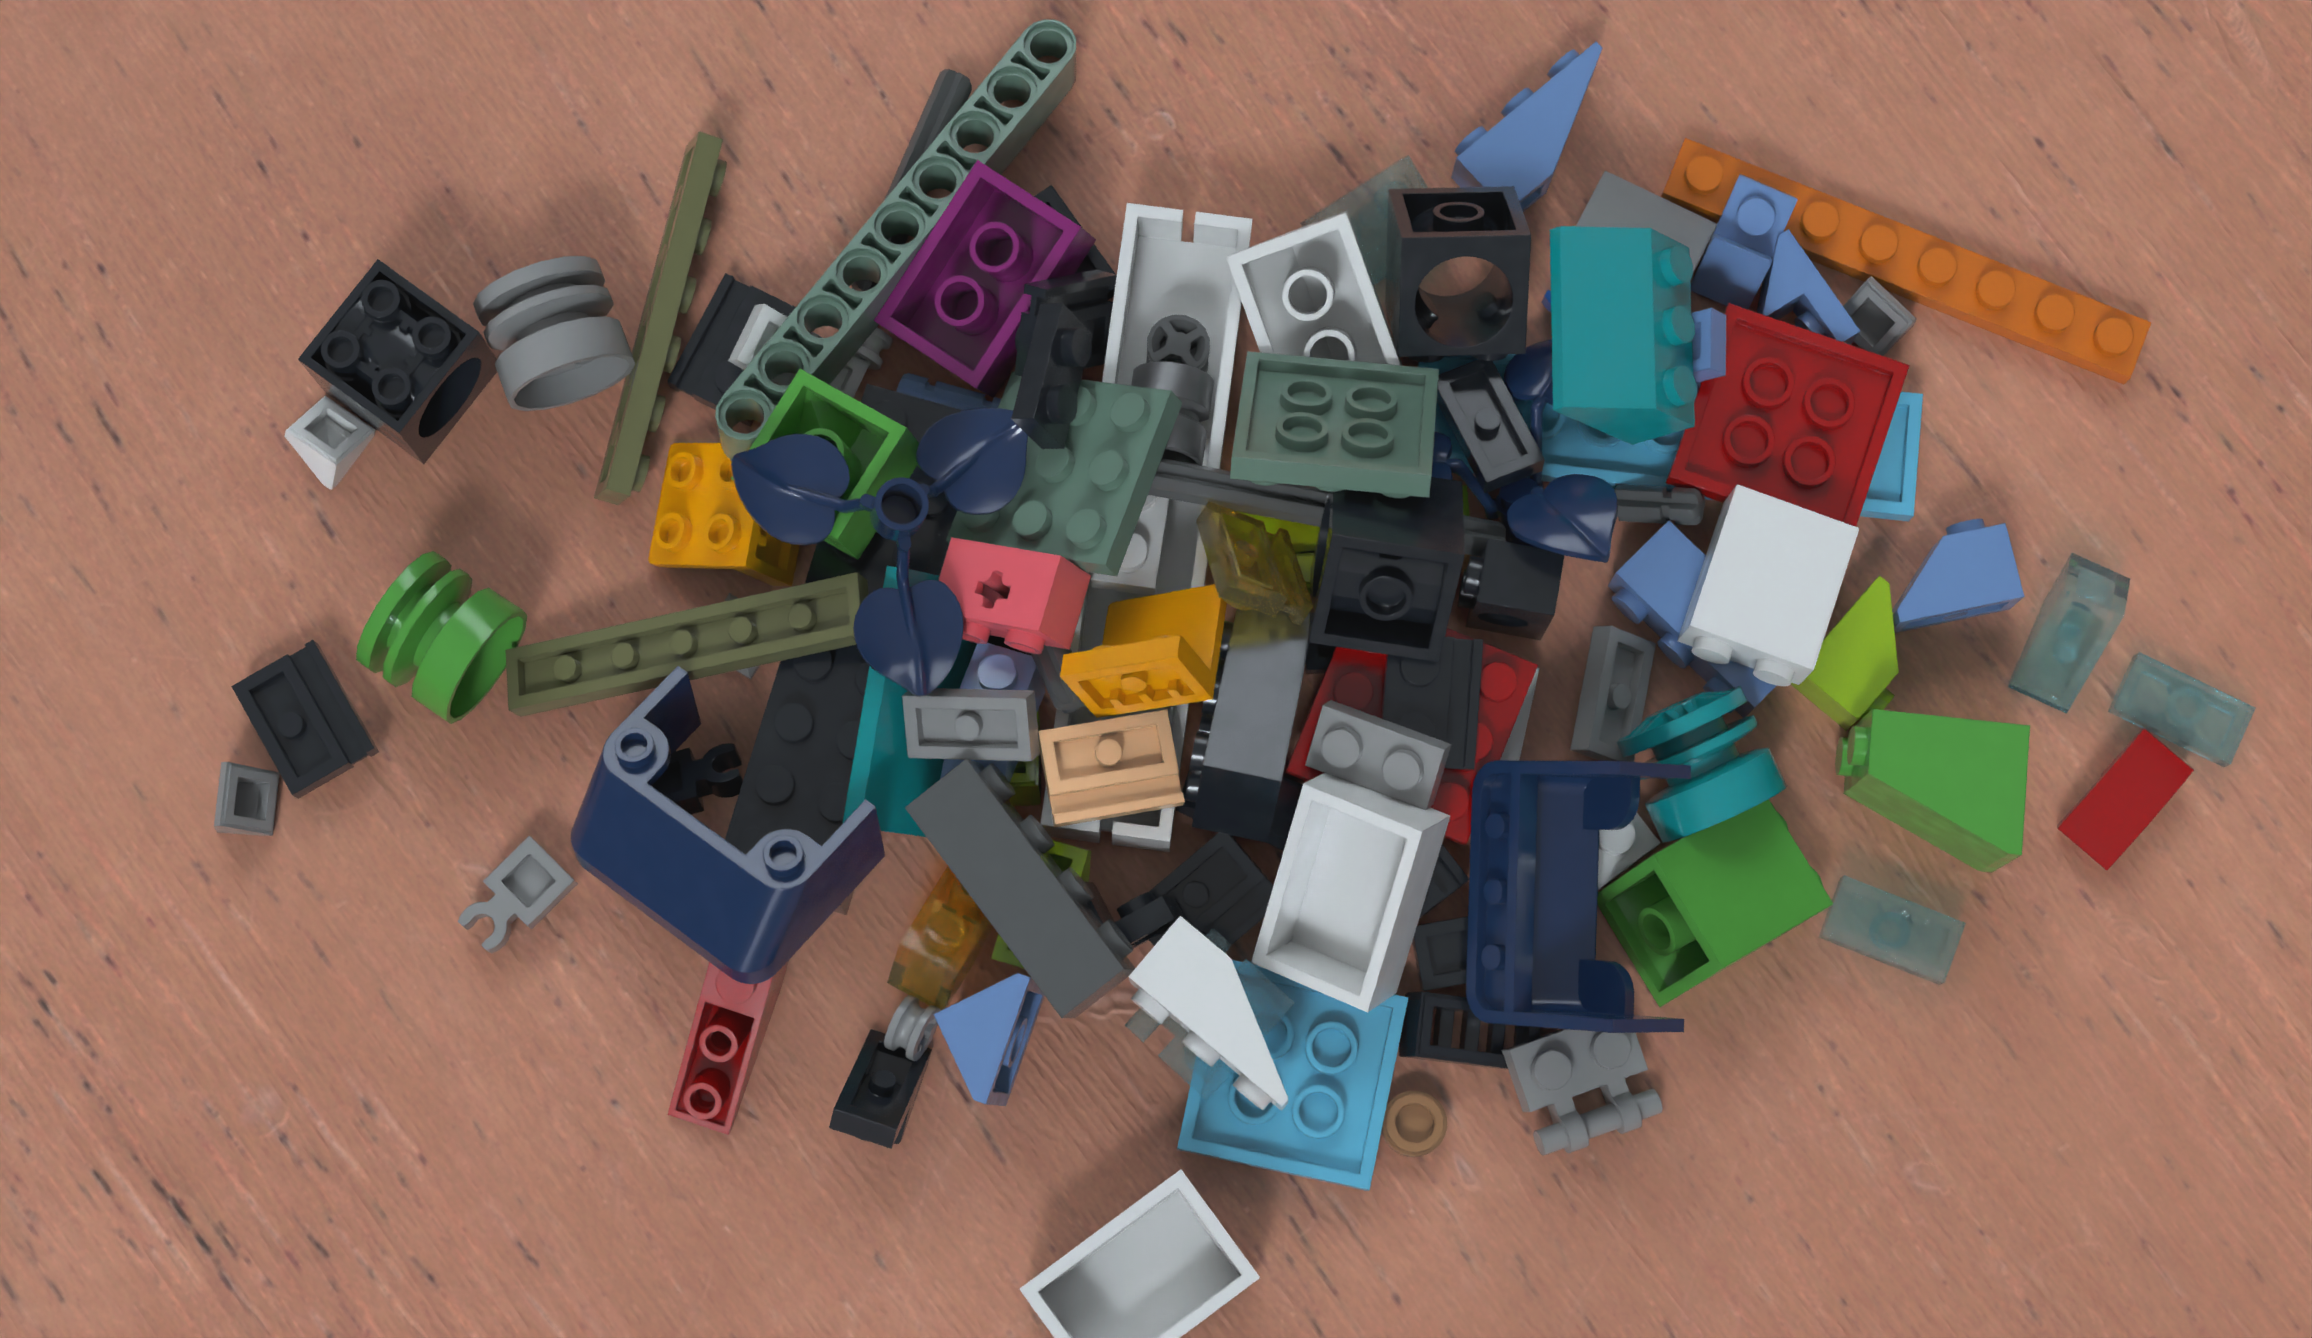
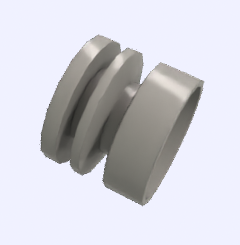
(553, 333)

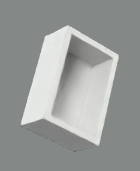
(1349, 891)
(1144, 1272)

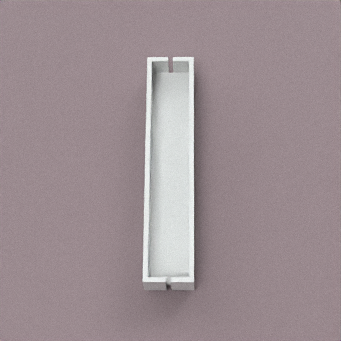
(1153, 281)

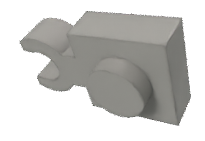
(525, 887)

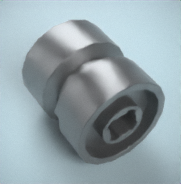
(1195, 391)

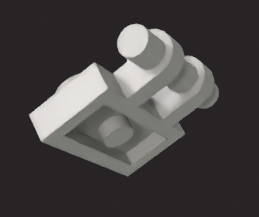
(1574, 1062)

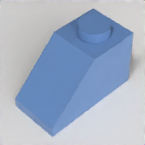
(1961, 578)

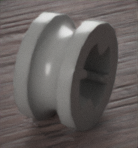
(911, 1028)

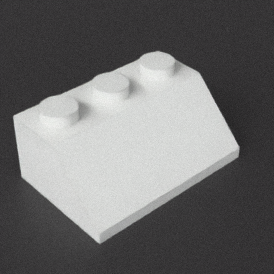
(1313, 295)

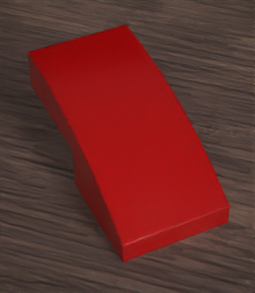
(2125, 798)

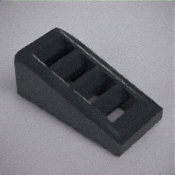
(1418, 1025)

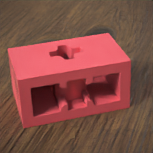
(1015, 594)

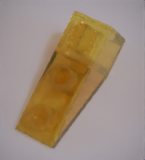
(940, 944)

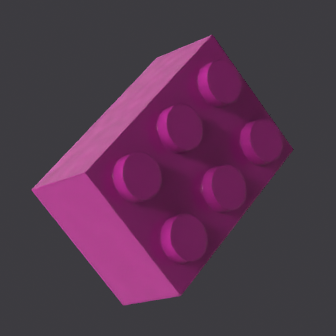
(969, 277)

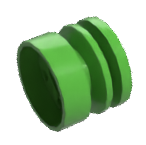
(440, 637)

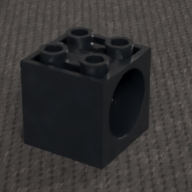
(1446, 224)
(400, 361)
(1387, 570)

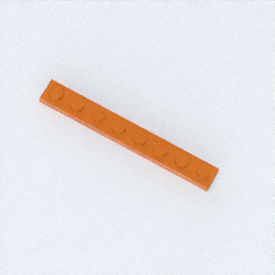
(1925, 267)

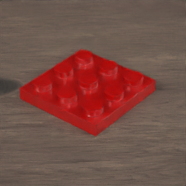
(1790, 418)
(1358, 682)

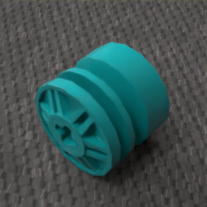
(1721, 777)

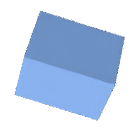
(991, 1035)

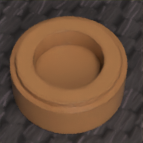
(1414, 1124)

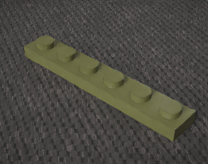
(655, 346)
(698, 640)

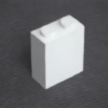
(1768, 587)

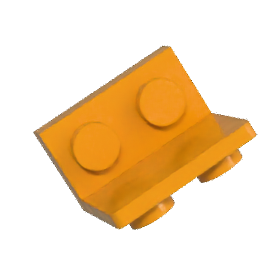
(706, 523)
(1151, 653)

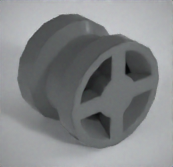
(1181, 339)

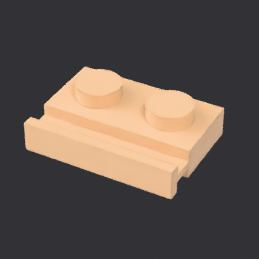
(1110, 768)

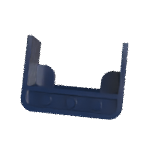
(1539, 894)
(724, 904)

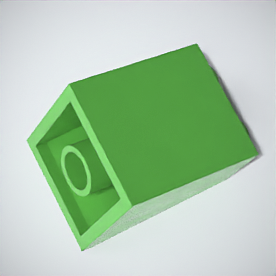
(1942, 780)
(1712, 900)

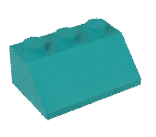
(1622, 331)

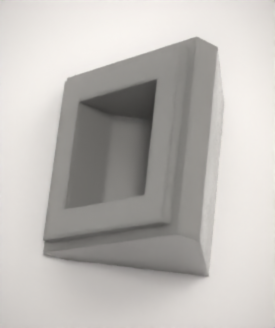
(1878, 317)
(246, 800)

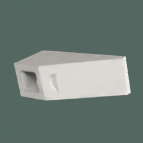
(1202, 992)

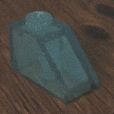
(2070, 632)

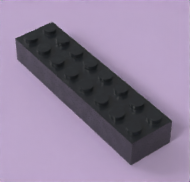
(816, 701)

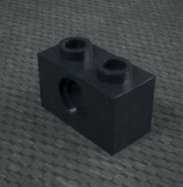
(1511, 589)

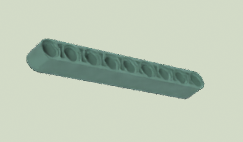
(907, 212)

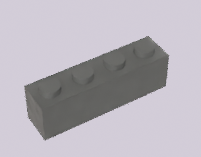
(1022, 888)

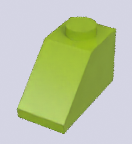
(1856, 660)

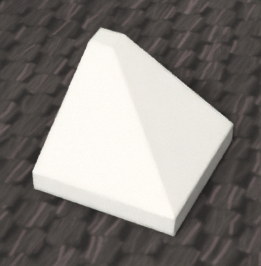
(329, 440)

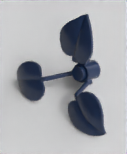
(798, 484)
(1573, 511)

